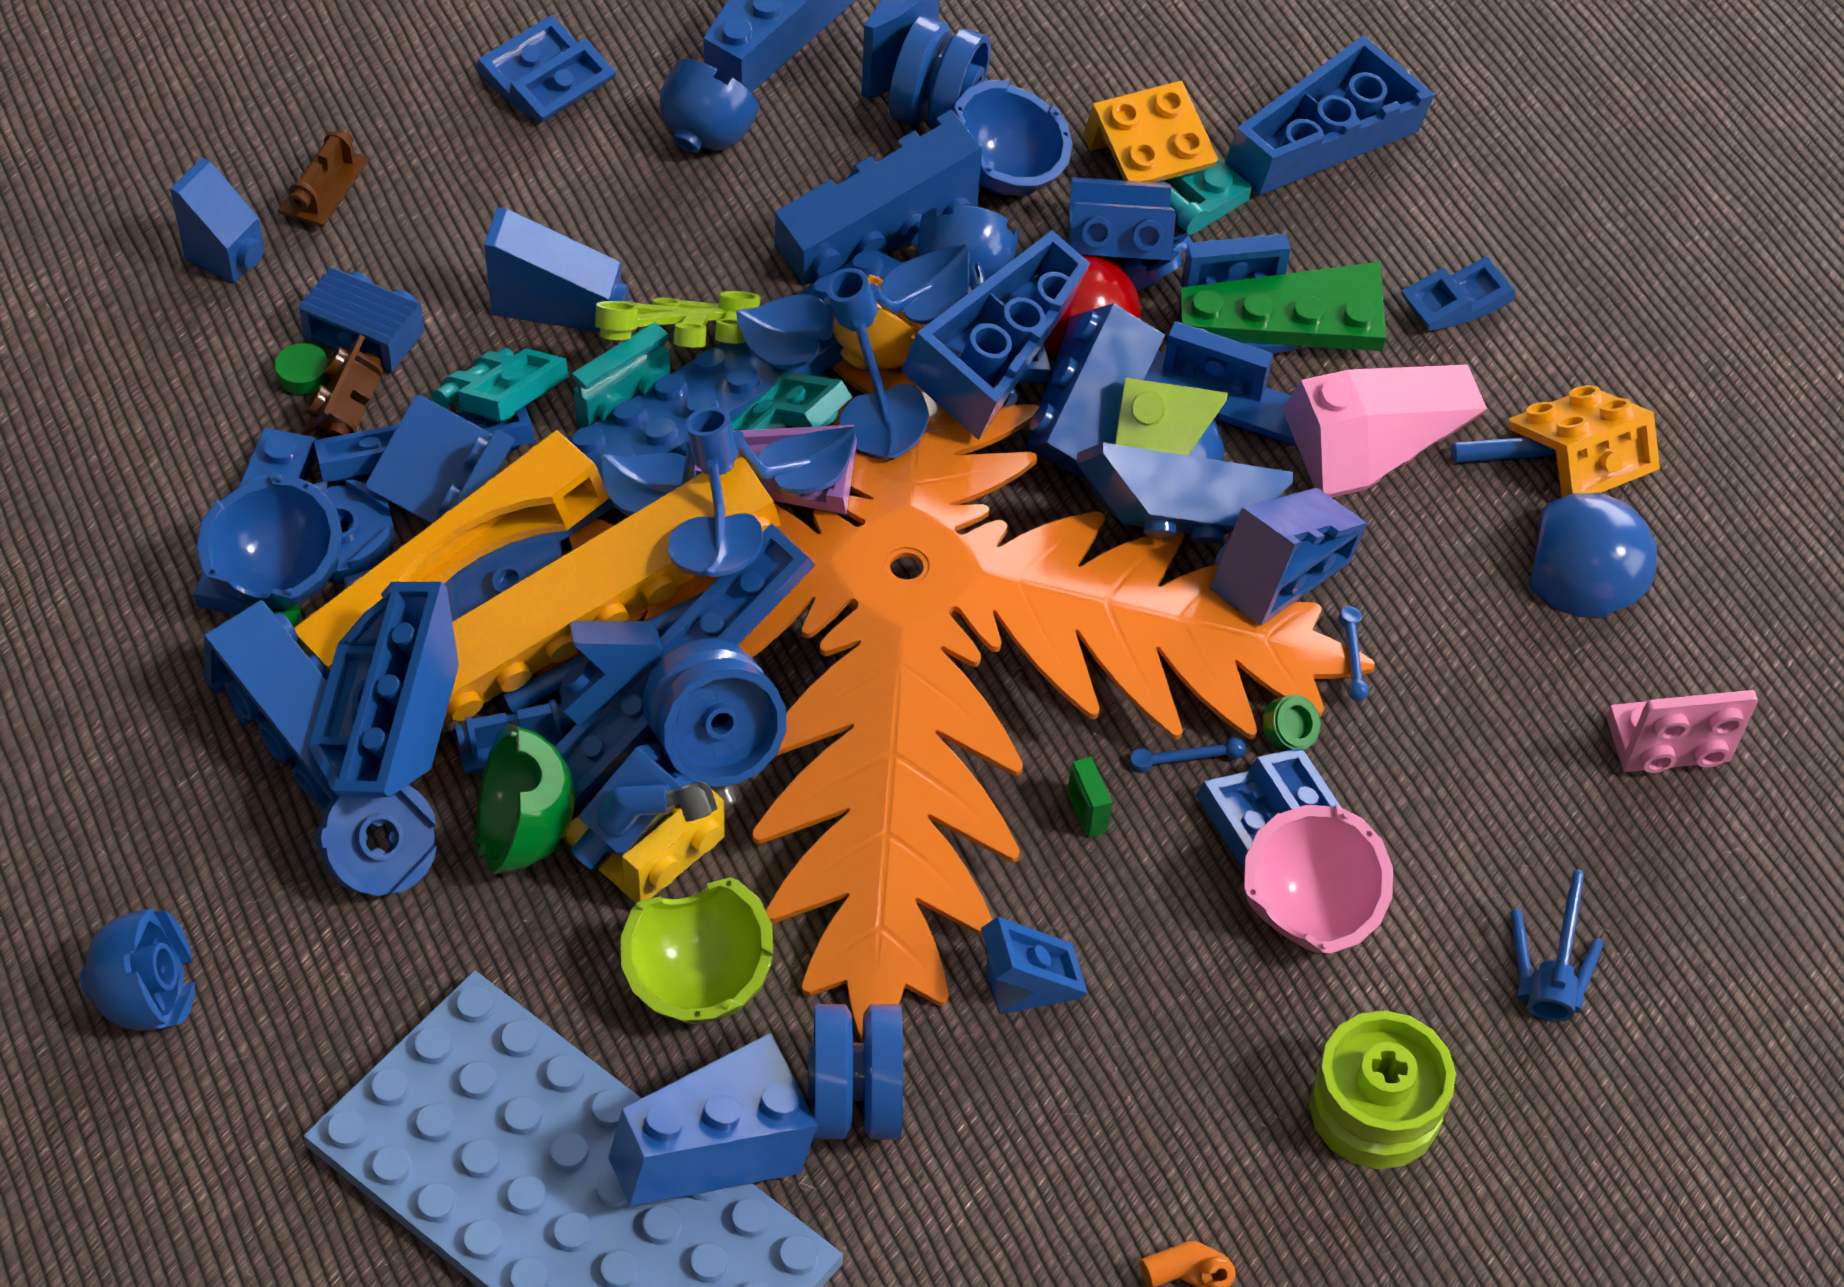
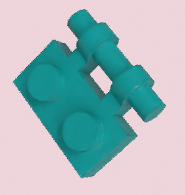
(502, 382)

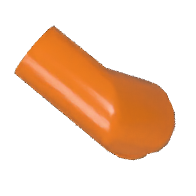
(1188, 1262)

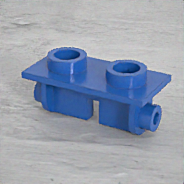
(478, 734)

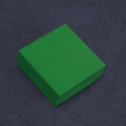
(1089, 797)

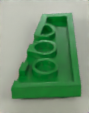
(1303, 309)

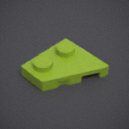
(1165, 415)

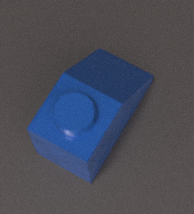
(216, 223)

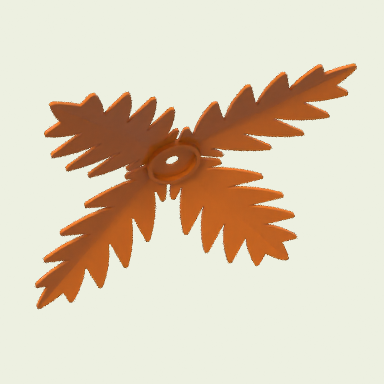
(906, 691)

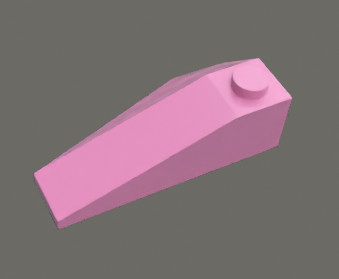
(1372, 420)

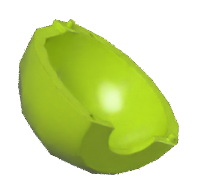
(699, 952)

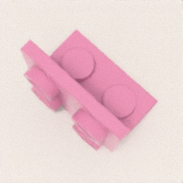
(1680, 730)

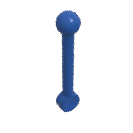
(1350, 619)
(1142, 759)

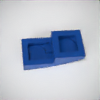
(1458, 298)

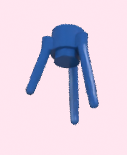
(1554, 989)

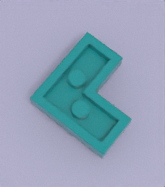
(794, 402)

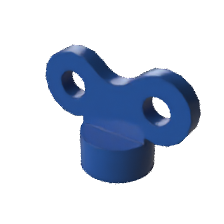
(1148, 272)

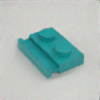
(621, 375)

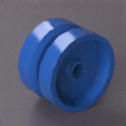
(936, 70)
(714, 712)
(856, 1071)

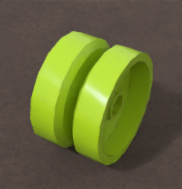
(1382, 1089)

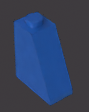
(547, 275)

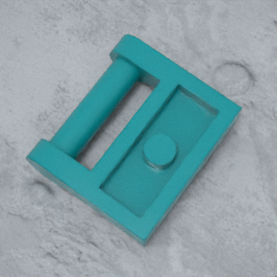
(1211, 194)

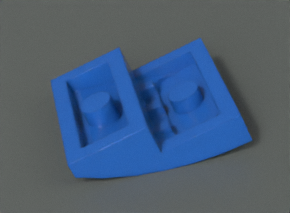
(885, 37)
(544, 69)
(1250, 799)

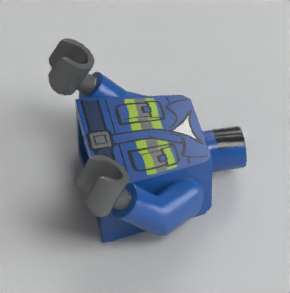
(638, 801)

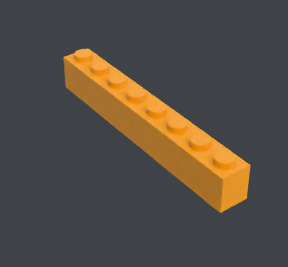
(598, 581)

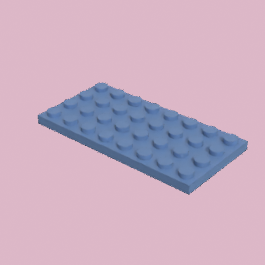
(497, 1158)

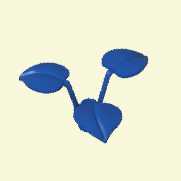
(789, 332)
(732, 542)

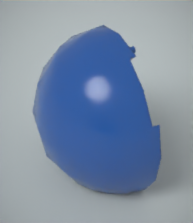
(1019, 135)
(271, 541)
(1592, 555)

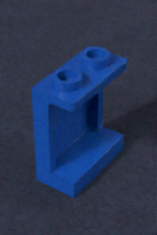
(1121, 218)

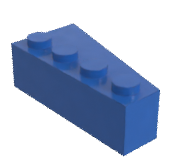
(991, 335)
(272, 684)

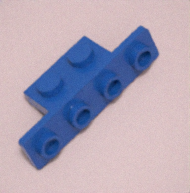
(1224, 365)

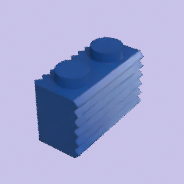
(352, 305)

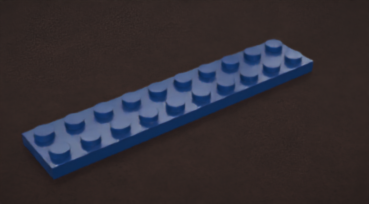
(718, 377)

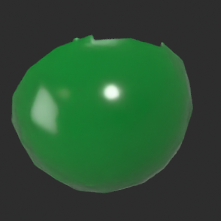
(522, 801)

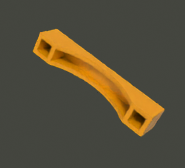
(533, 496)

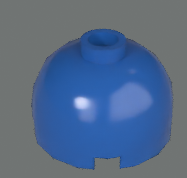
(703, 109)
(977, 227)
(138, 972)

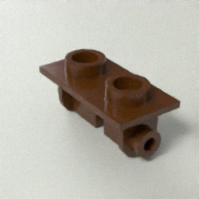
(324, 180)
(349, 374)

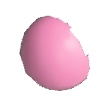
(1319, 877)

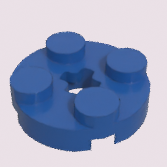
(369, 527)
(377, 872)

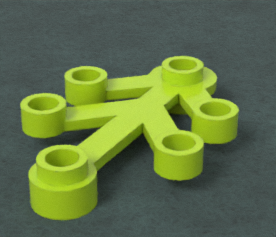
(690, 318)

